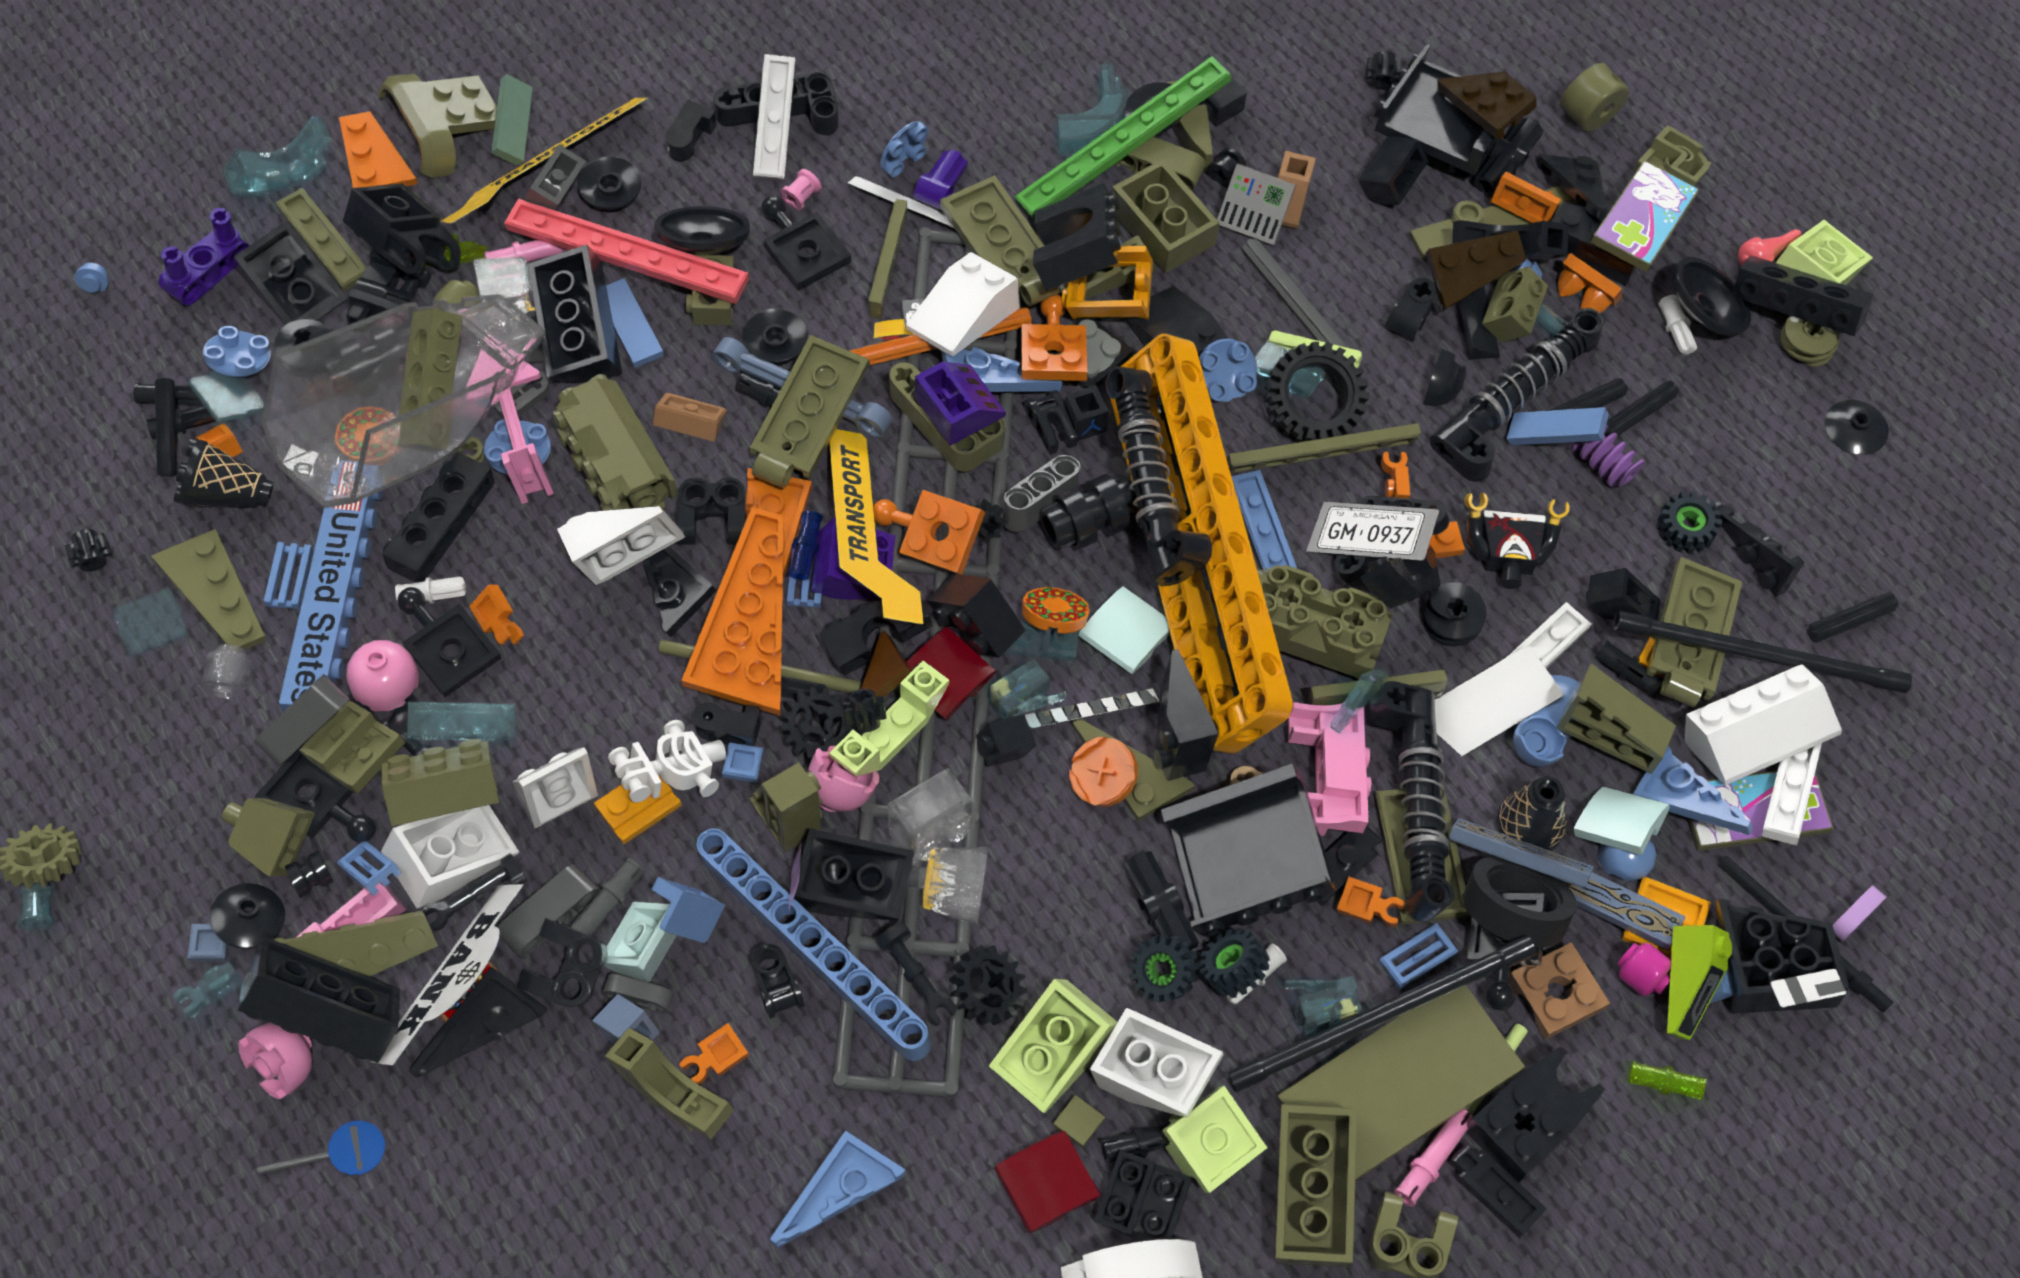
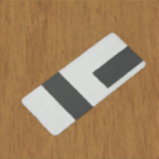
(1808, 988)

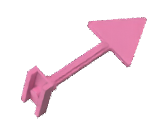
(523, 461)

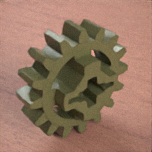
(39, 856)

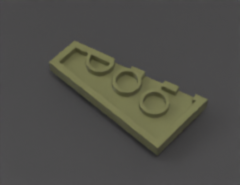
(372, 945)

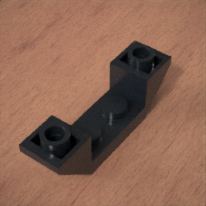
(1402, 581)

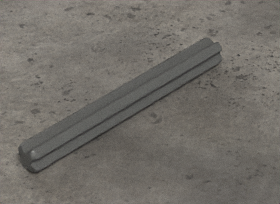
(1290, 293)

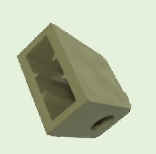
(267, 832)

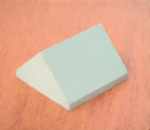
(639, 942)

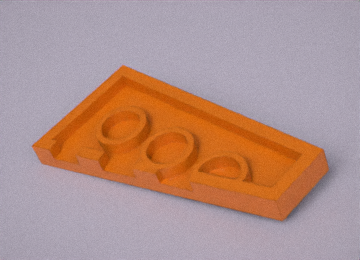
(784, 501)

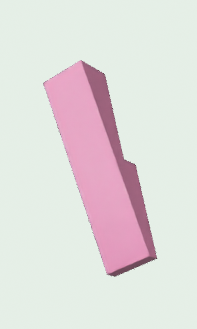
(362, 910)

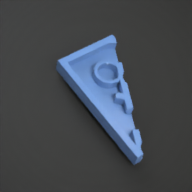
(1000, 372)
(1690, 795)
(843, 1180)

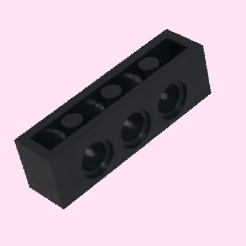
(1802, 295)
(418, 561)

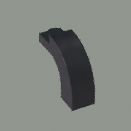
(1539, 239)

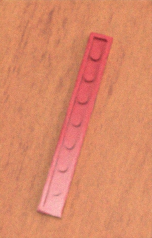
(628, 251)

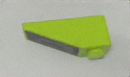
(1697, 969)

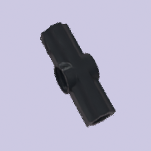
(1509, 154)
(1159, 898)

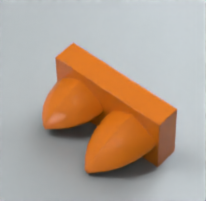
(1525, 199)
(1600, 290)

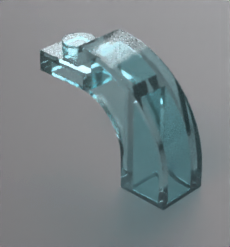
(1080, 129)
(274, 171)

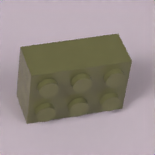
(1165, 215)
(439, 782)

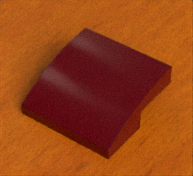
(959, 664)
(1046, 1181)

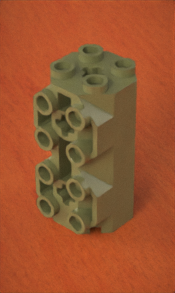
(612, 447)
(1321, 625)

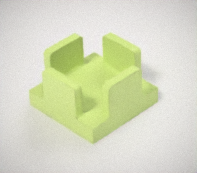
(1213, 1140)

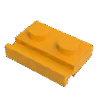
(631, 818)

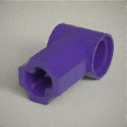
(941, 179)

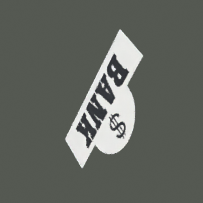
(455, 973)

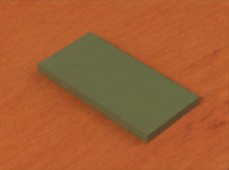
(1412, 1075)

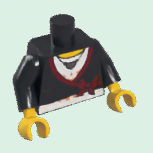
(1511, 540)

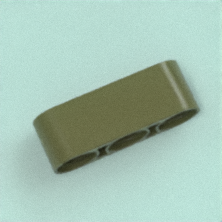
(1184, 162)

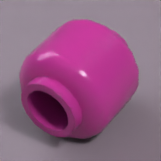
(1645, 969)

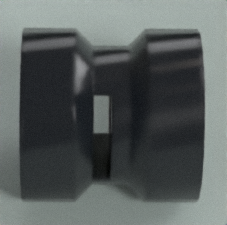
(308, 874)

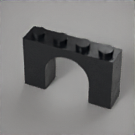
(1077, 236)

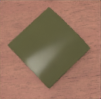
(352, 746)

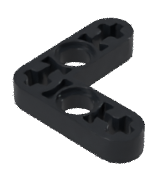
(1356, 571)

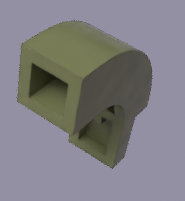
(667, 1087)

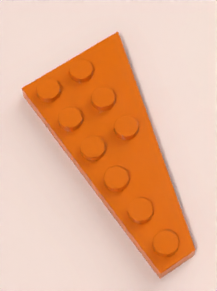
(742, 635)

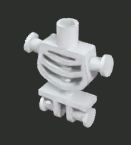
(678, 770)

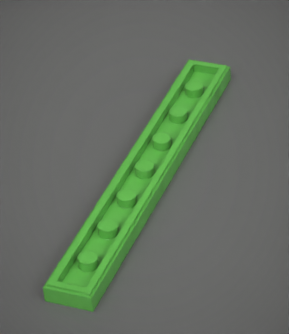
(1124, 137)

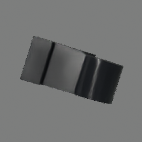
(688, 128)
(727, 725)

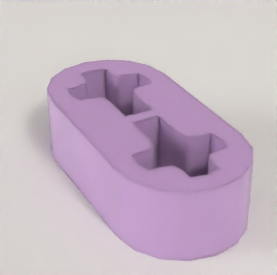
(1858, 913)

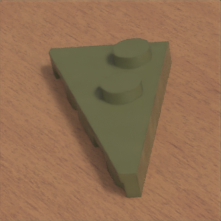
(1152, 788)

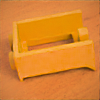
(1074, 296)

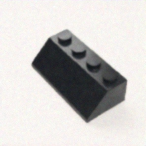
(576, 314)
(320, 1000)

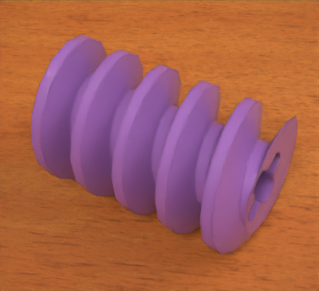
(1609, 459)

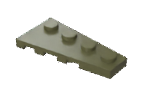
(212, 587)

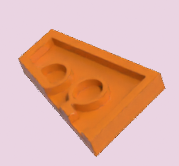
(371, 154)

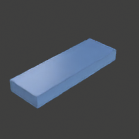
(632, 325)
(1558, 426)

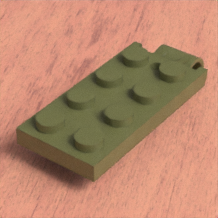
(998, 233)
(806, 411)
(1702, 601)

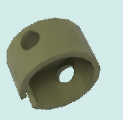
(1590, 95)

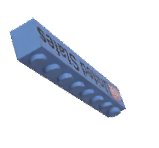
(329, 596)

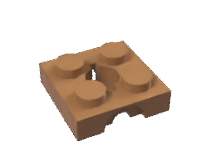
(1560, 967)

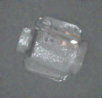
(227, 671)

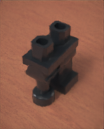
(376, 288)

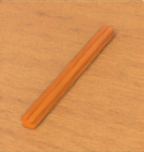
(913, 344)

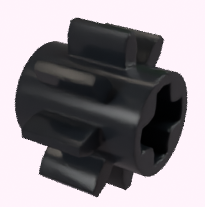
(1383, 69)
(992, 522)
(88, 550)
(864, 710)

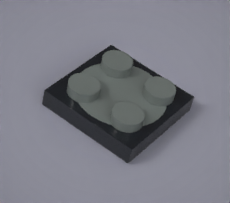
(1103, 352)

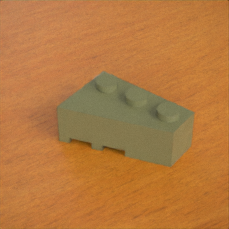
(1616, 721)
(789, 805)

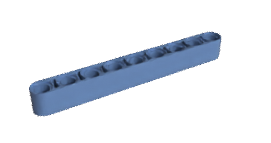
(818, 957)

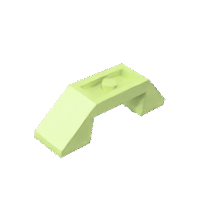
(905, 718)

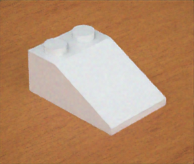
(965, 304)
(615, 540)
(556, 786)
(446, 852)
(1154, 1065)

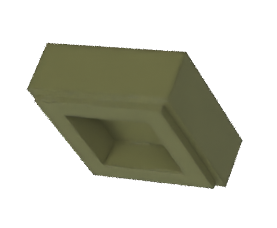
(1079, 1121)

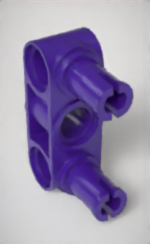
(205, 263)

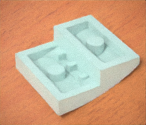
(1126, 630)
(1621, 820)

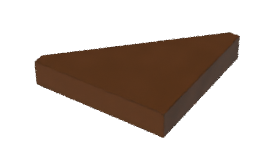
(886, 667)

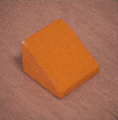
(223, 439)

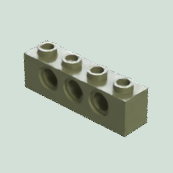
(430, 358)

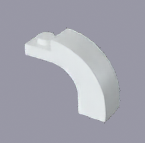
(1139, 1260)

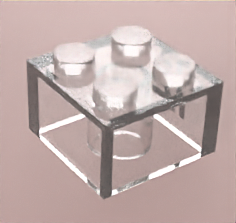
(930, 815)

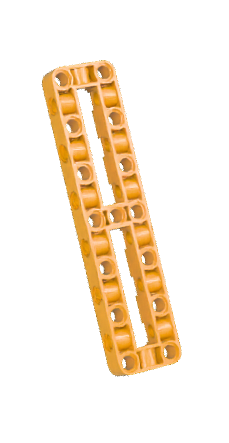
(1232, 572)

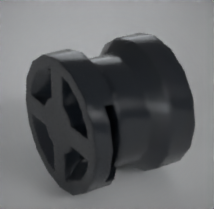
(1223, 168)

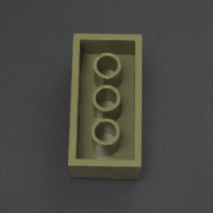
(1316, 1186)

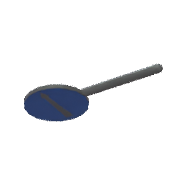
(352, 1150)

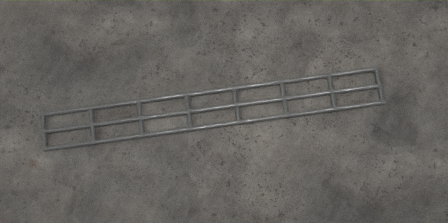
(856, 942)

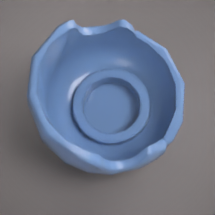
(1531, 737)
(1625, 863)

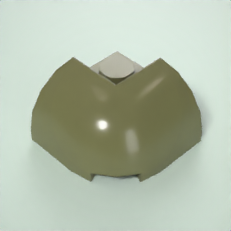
(1677, 155)

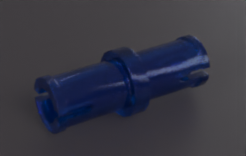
(805, 545)

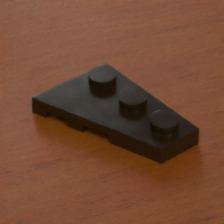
(1472, 264)

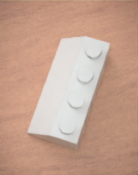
(1762, 724)

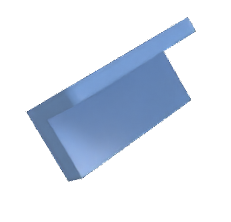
(690, 912)

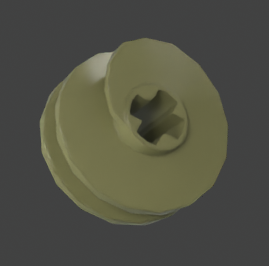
(1809, 341)

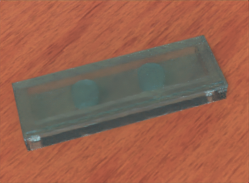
(460, 721)

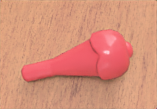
(1766, 248)

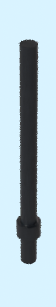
(1859, 981)

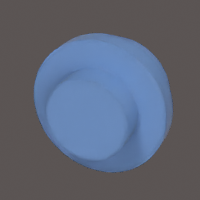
(92, 278)

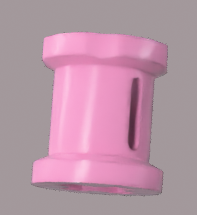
(801, 189)

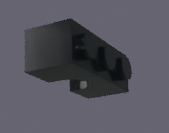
(849, 636)

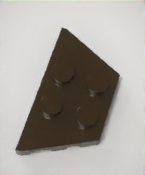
(1489, 99)

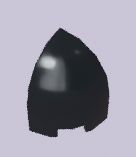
(1445, 381)

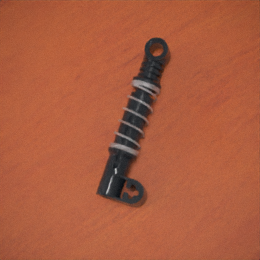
(1462, 438)
(1172, 552)
(1421, 762)

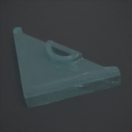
(1358, 697)

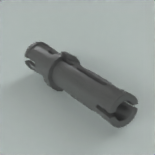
(608, 897)

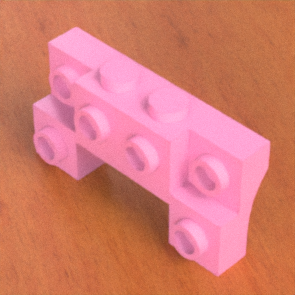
(1339, 763)

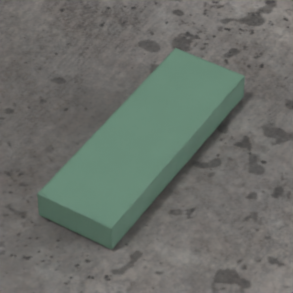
(512, 120)

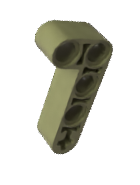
(980, 445)

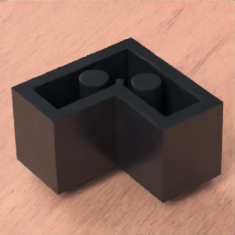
(979, 610)

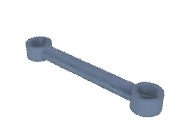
(734, 356)

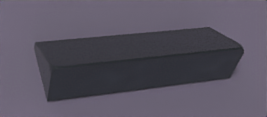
(1478, 340)

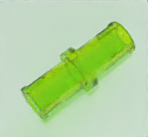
(1667, 1080)

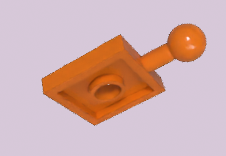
(1067, 339)
(929, 514)

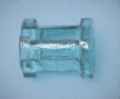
(35, 907)

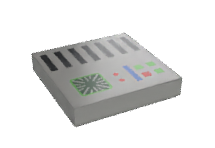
(1256, 204)

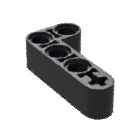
(811, 95)

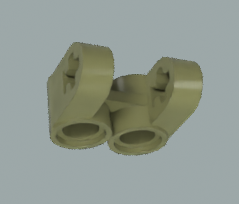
(1408, 1247)

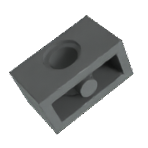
(556, 179)

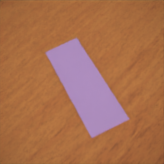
(795, 875)

